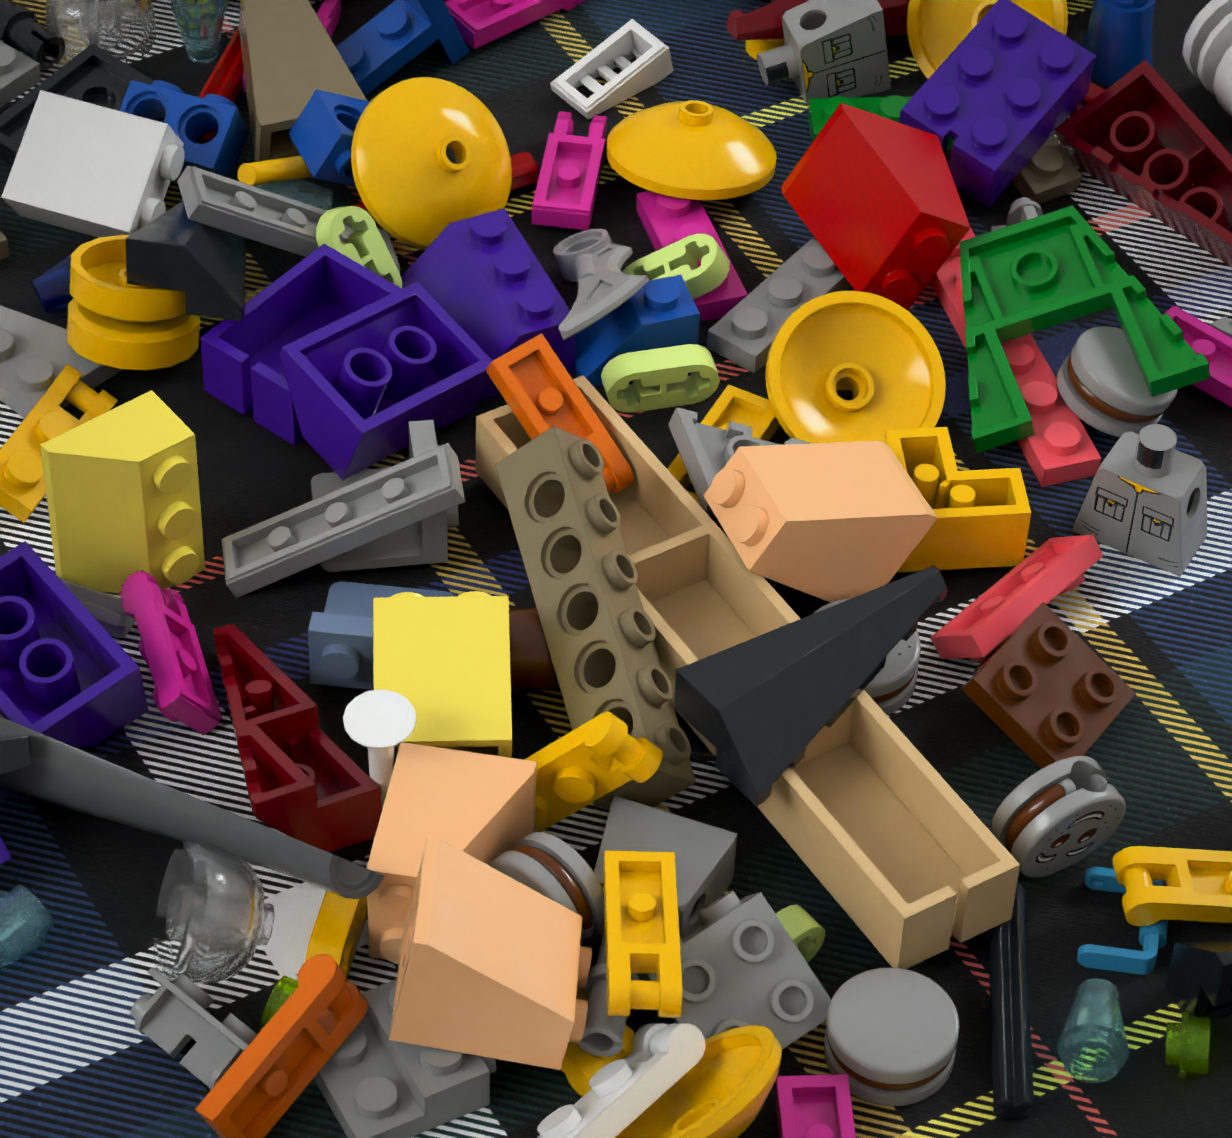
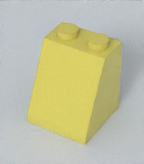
(450, 665)

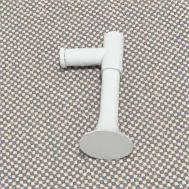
(380, 722)

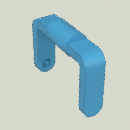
(1120, 959)

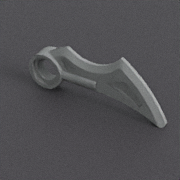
(596, 267)

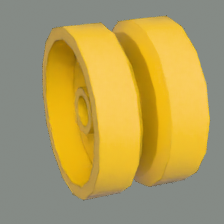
(122, 321)

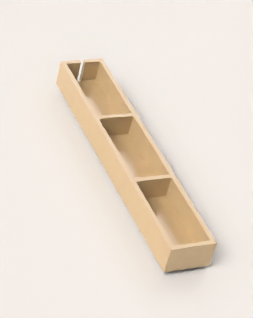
(863, 799)

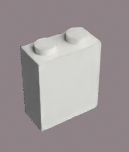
(92, 167)

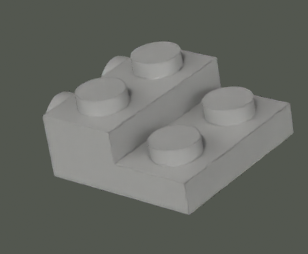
(397, 1086)

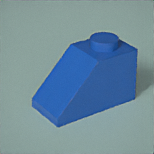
(652, 318)

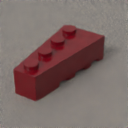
(1156, 156)

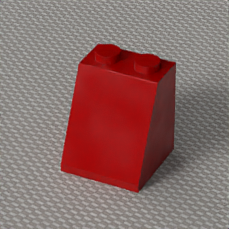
(879, 202)

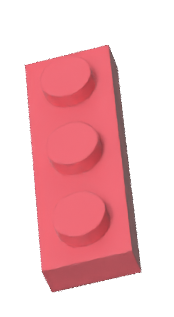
(996, 613)

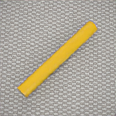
(273, 171)

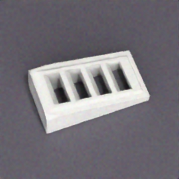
(616, 51)

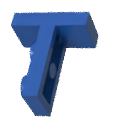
(397, 38)

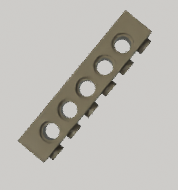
(592, 602)

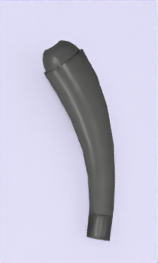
(114, 793)

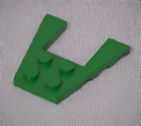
(1040, 278)

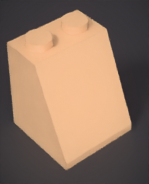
(821, 514)
(448, 795)
(488, 965)

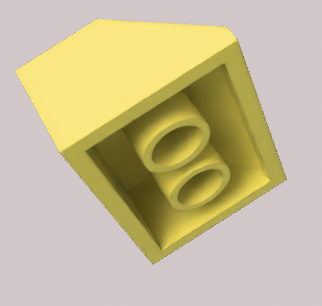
(125, 497)

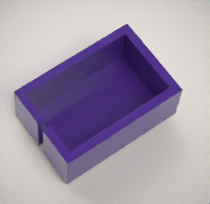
(1000, 97)
(243, 356)

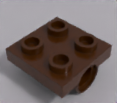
(1048, 689)

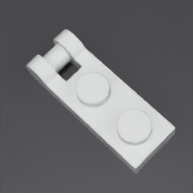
(630, 1084)

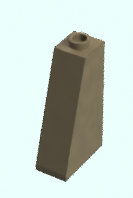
(283, 65)

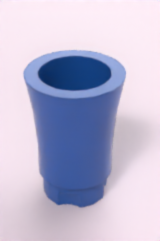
(1119, 37)

